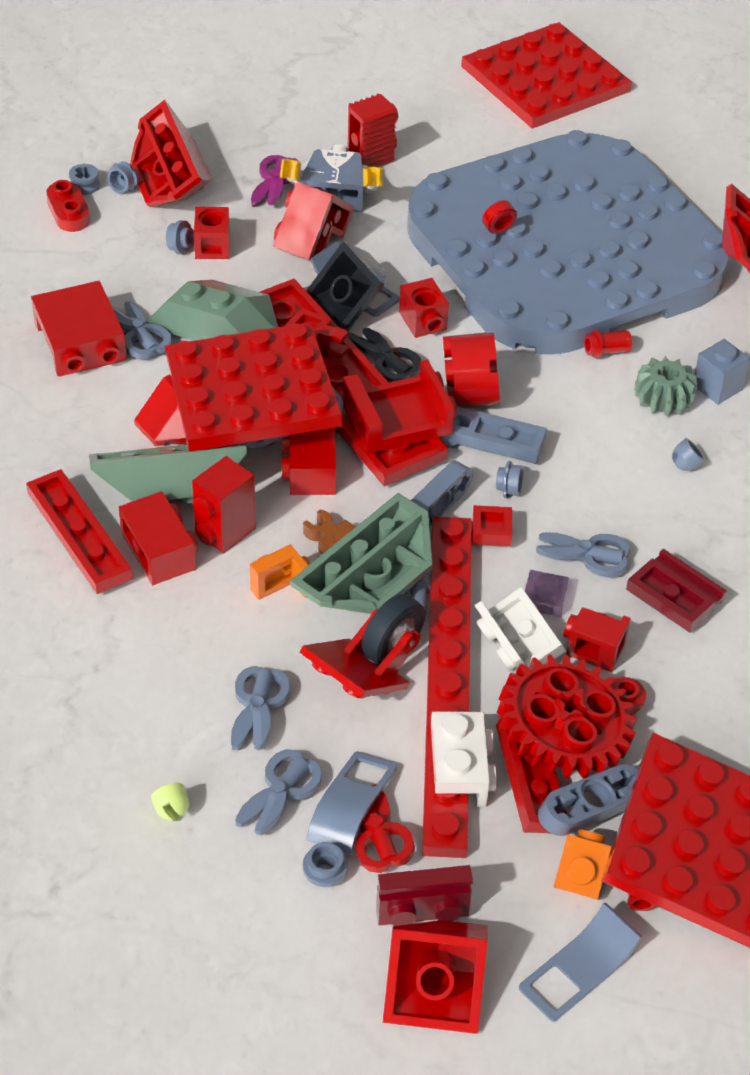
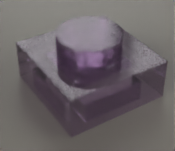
(547, 592)

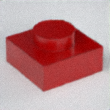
(492, 525)

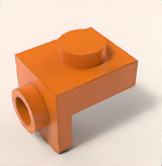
(275, 571)
(583, 864)

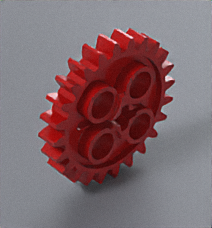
(566, 716)

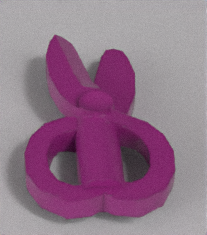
(273, 183)

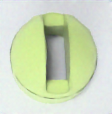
(170, 801)

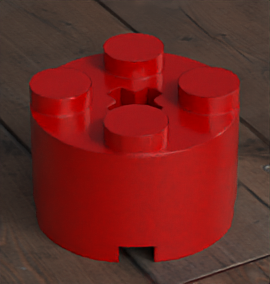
(472, 369)

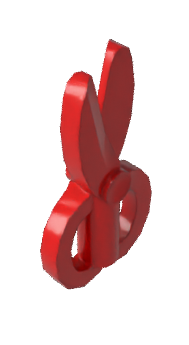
(378, 832)

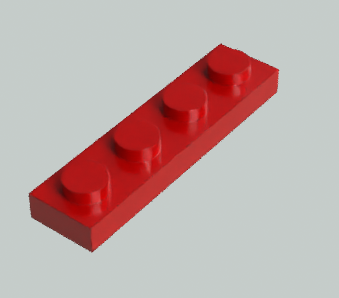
(79, 531)

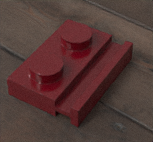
(676, 590)
(424, 895)

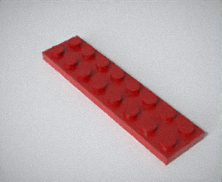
(388, 464)

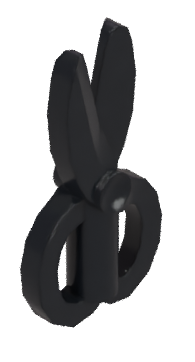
(386, 356)

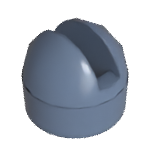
(687, 455)

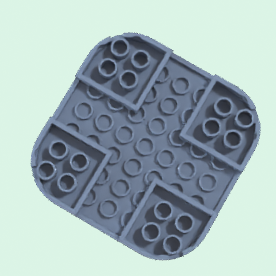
(590, 244)

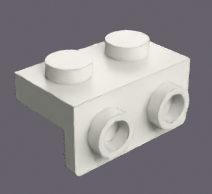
(518, 630)
(461, 754)

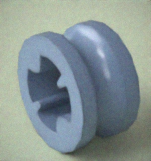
(85, 177)

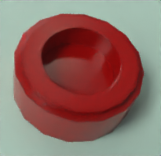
(499, 217)

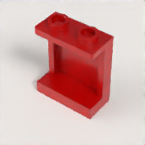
(79, 328)
(399, 410)

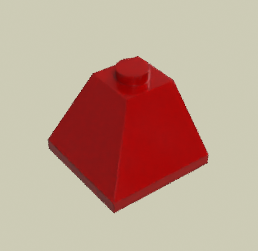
(436, 975)

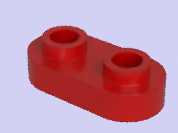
(68, 206)

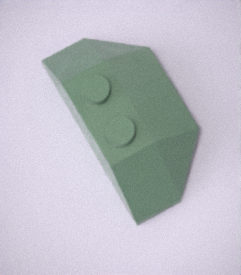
(213, 309)
(159, 469)
(371, 561)

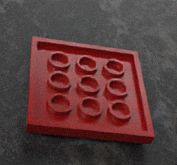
(546, 74)
(251, 386)
(687, 839)

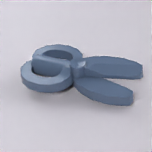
(140, 331)
(588, 551)
(258, 705)
(273, 799)

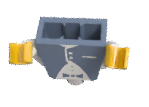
(336, 173)

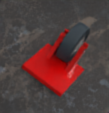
(376, 653)

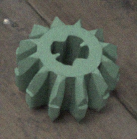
(666, 386)

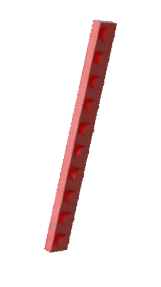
(447, 677)

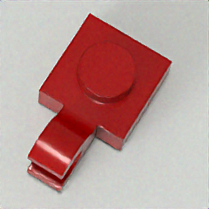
(325, 334)

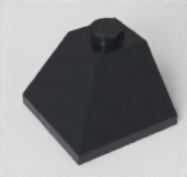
(347, 284)

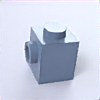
(721, 371)

